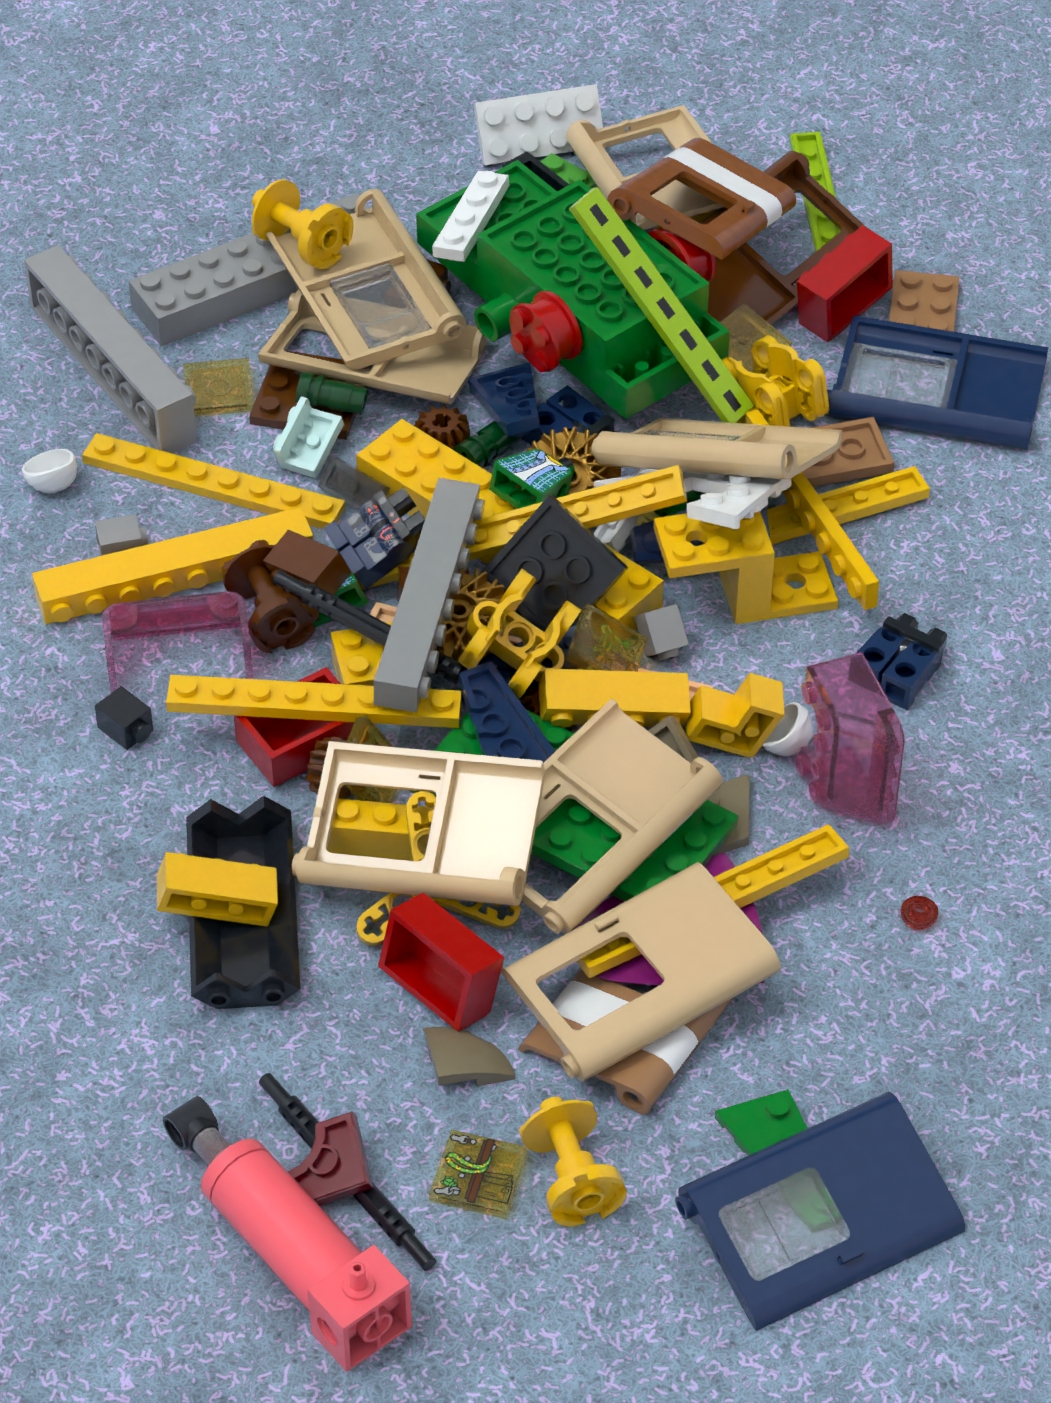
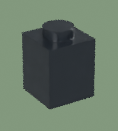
(124, 718)

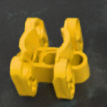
(781, 383)
(507, 622)

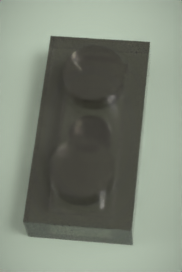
(350, 483)

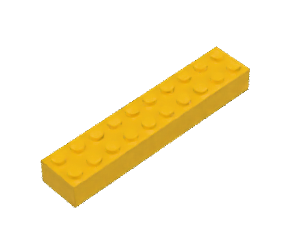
(416, 461)

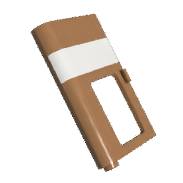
(642, 1073)

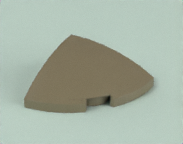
(465, 1057)

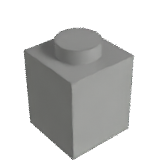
(119, 534)
(663, 630)

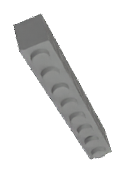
(428, 596)

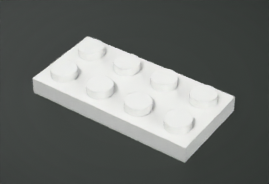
(533, 122)

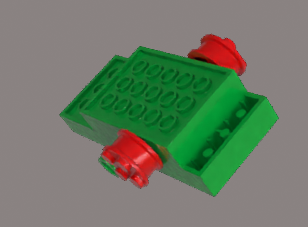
(565, 299)

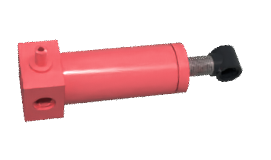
(351, 1295)

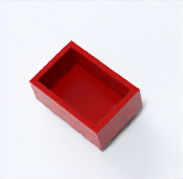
(845, 283)
(283, 745)
(440, 961)

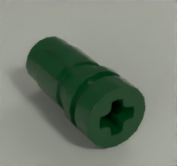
(331, 394)
(487, 445)

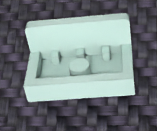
(306, 439)

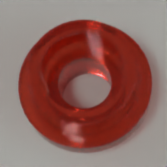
(915, 919)

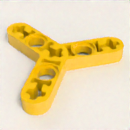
(374, 913)

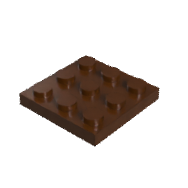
(279, 394)

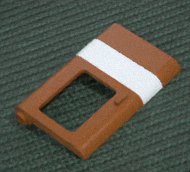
(748, 193)

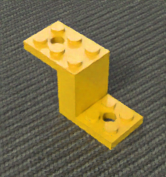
(747, 567)

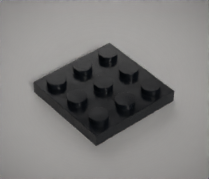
(562, 558)

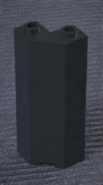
(241, 961)

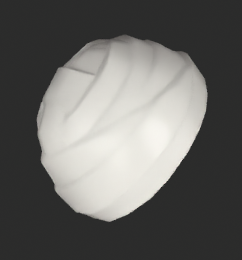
(51, 470)
(791, 732)

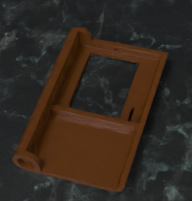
(750, 278)

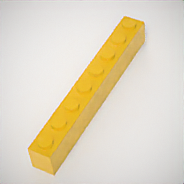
(155, 567)

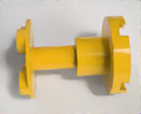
(318, 231)
(581, 1183)

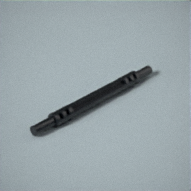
(356, 619)
(371, 1200)

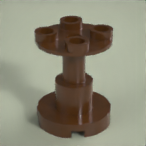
(279, 614)

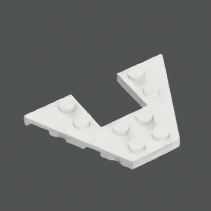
(726, 496)

